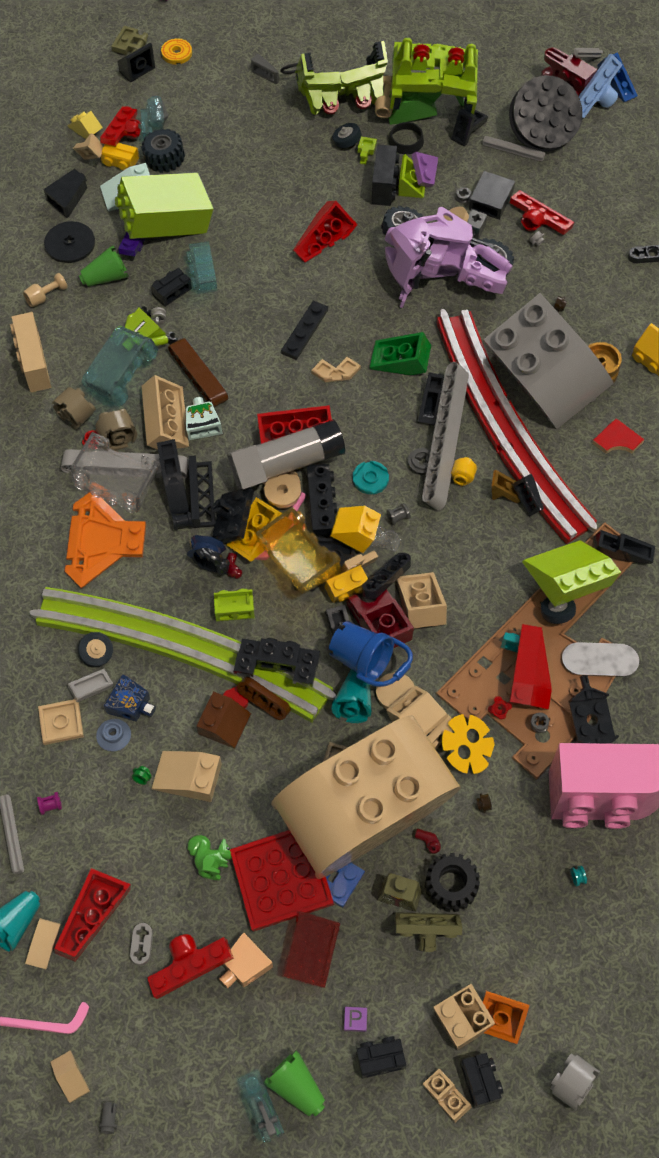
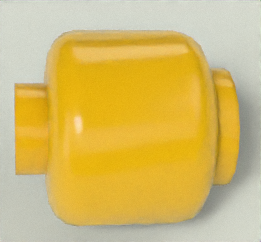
(463, 471)

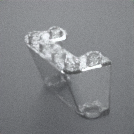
(112, 474)

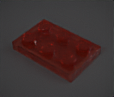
(311, 949)

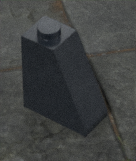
(66, 192)

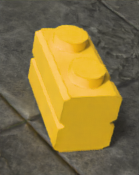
(119, 156)

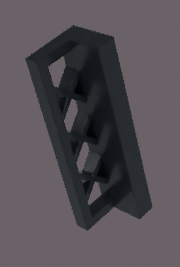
(195, 490)

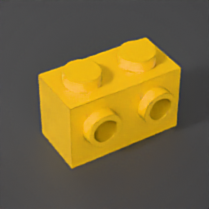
(346, 584)

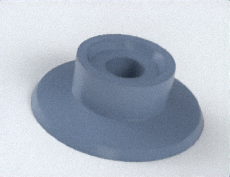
(114, 742)

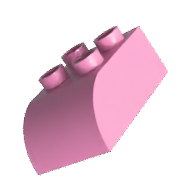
(604, 783)

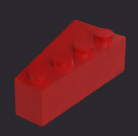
(91, 911)

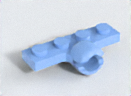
(599, 86)

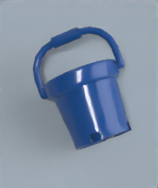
(367, 653)

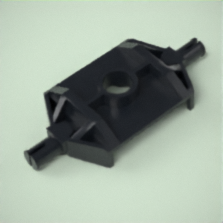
(594, 704)

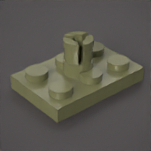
(428, 927)

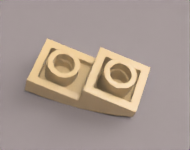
(42, 943)
(447, 1095)

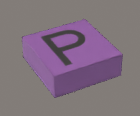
(355, 1019)

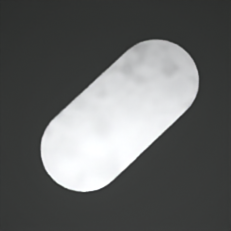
(600, 659)

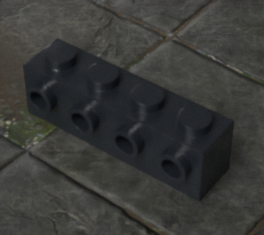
(321, 499)

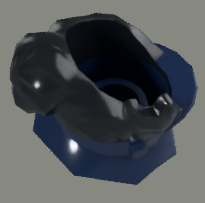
(207, 554)

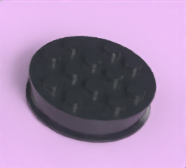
(545, 113)

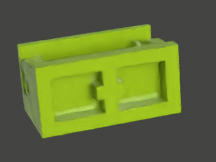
(234, 605)

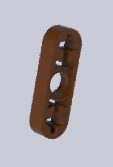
(249, 693)

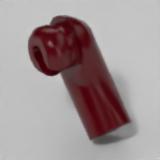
(233, 569)
(431, 840)

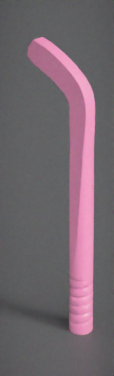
(48, 1026)

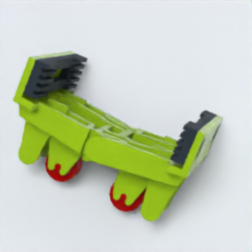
(450, 62)
(323, 88)

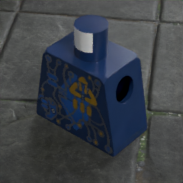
(129, 700)

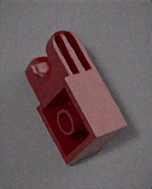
(568, 68)
(382, 616)

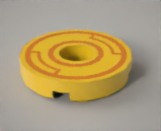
(176, 44)

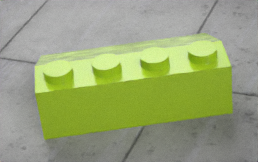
(572, 572)

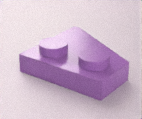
(425, 168)

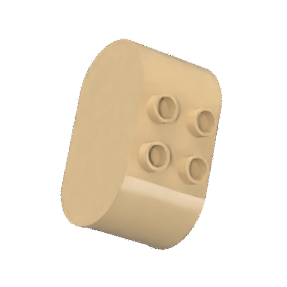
(365, 795)

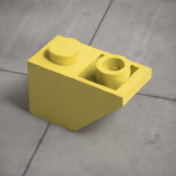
(85, 124)

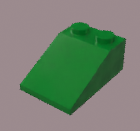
(402, 354)

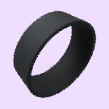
(407, 149)

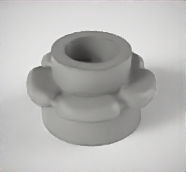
(537, 239)

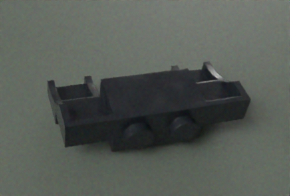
(278, 656)

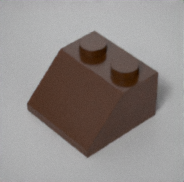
(223, 720)

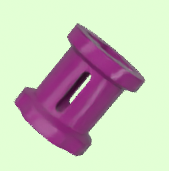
(49, 803)

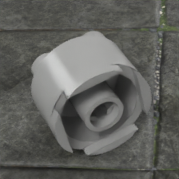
(575, 1081)

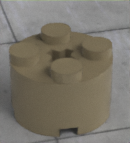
(73, 407)
(116, 427)

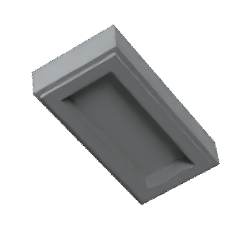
(90, 685)

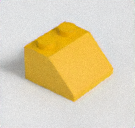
(647, 349)
(356, 526)

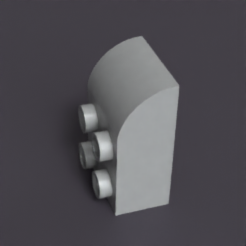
(549, 360)

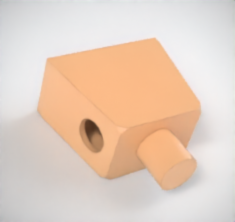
(247, 964)

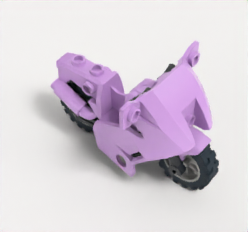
(441, 251)

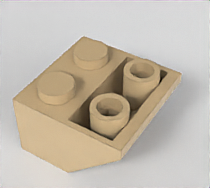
(421, 706)
(464, 1016)

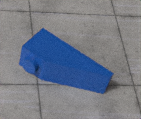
(621, 82)

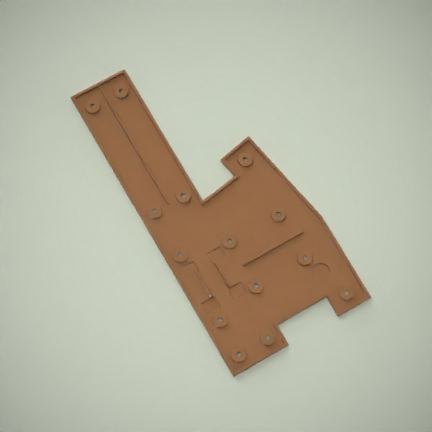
(481, 688)

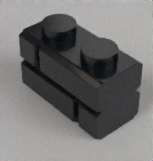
(171, 286)
(381, 1057)
(481, 1080)

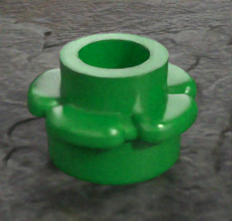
(141, 775)

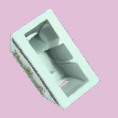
(202, 420)

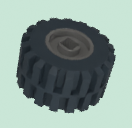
(163, 150)

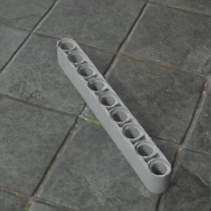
(445, 436)

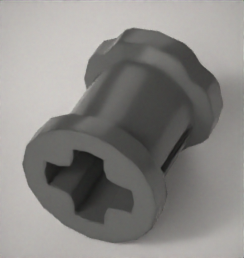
(398, 513)

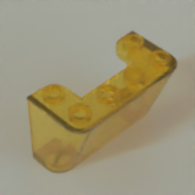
(298, 551)

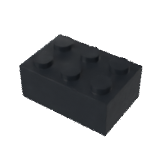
(384, 175)

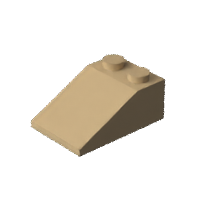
(422, 600)
(188, 774)

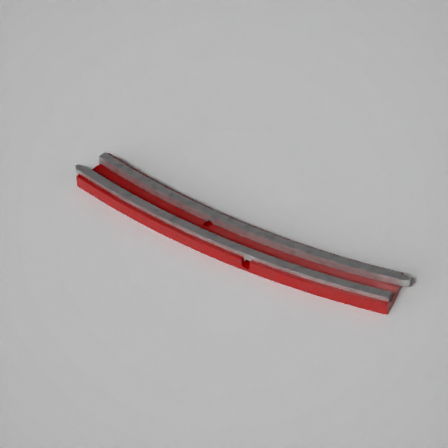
(507, 431)

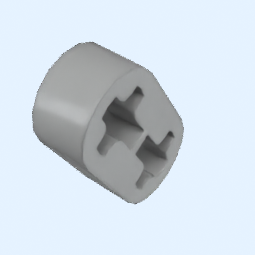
(136, 944)

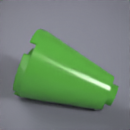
(104, 269)
(296, 1085)

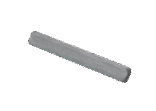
(587, 52)
(514, 148)
(11, 834)

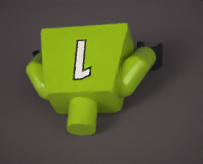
(141, 322)

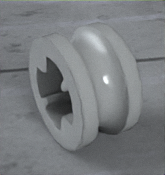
(158, 315)

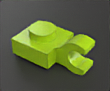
(366, 147)

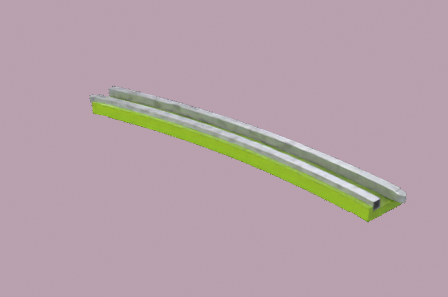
(174, 640)

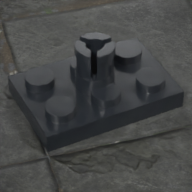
(232, 515)

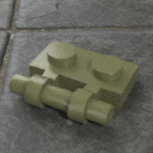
(126, 38)

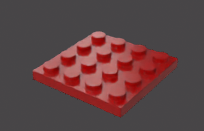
(278, 881)

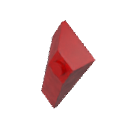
(326, 228)
(531, 675)

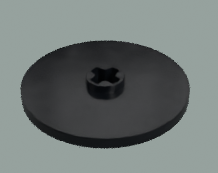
(81, 243)

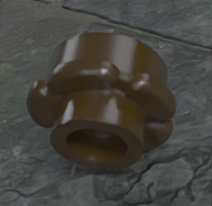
(560, 303)
(484, 802)

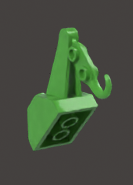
(417, 106)

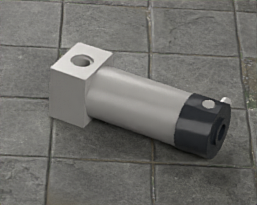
(263, 461)

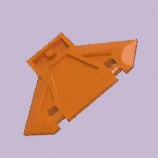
(100, 539)

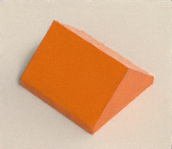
(508, 1016)

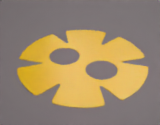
(453, 741)

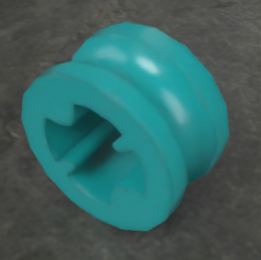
(578, 875)

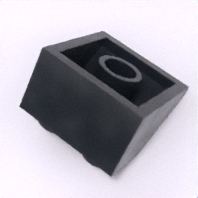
(137, 63)

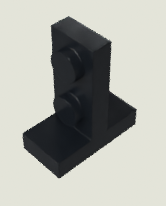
(465, 124)

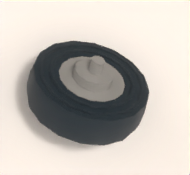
(346, 135)
(558, 614)

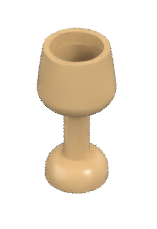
(382, 103)
(36, 295)

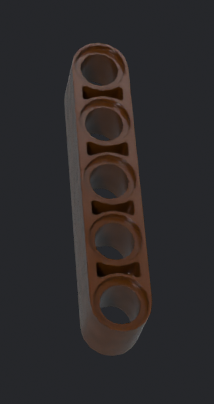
(198, 372)

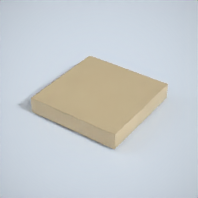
(60, 722)

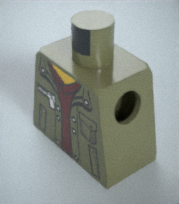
(400, 892)

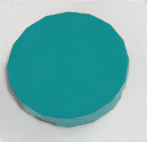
(370, 477)

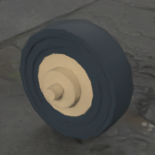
(95, 649)

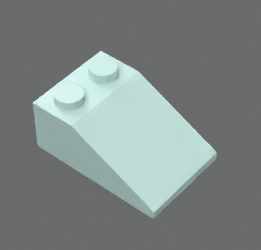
(109, 188)

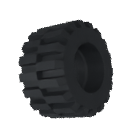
(449, 899)

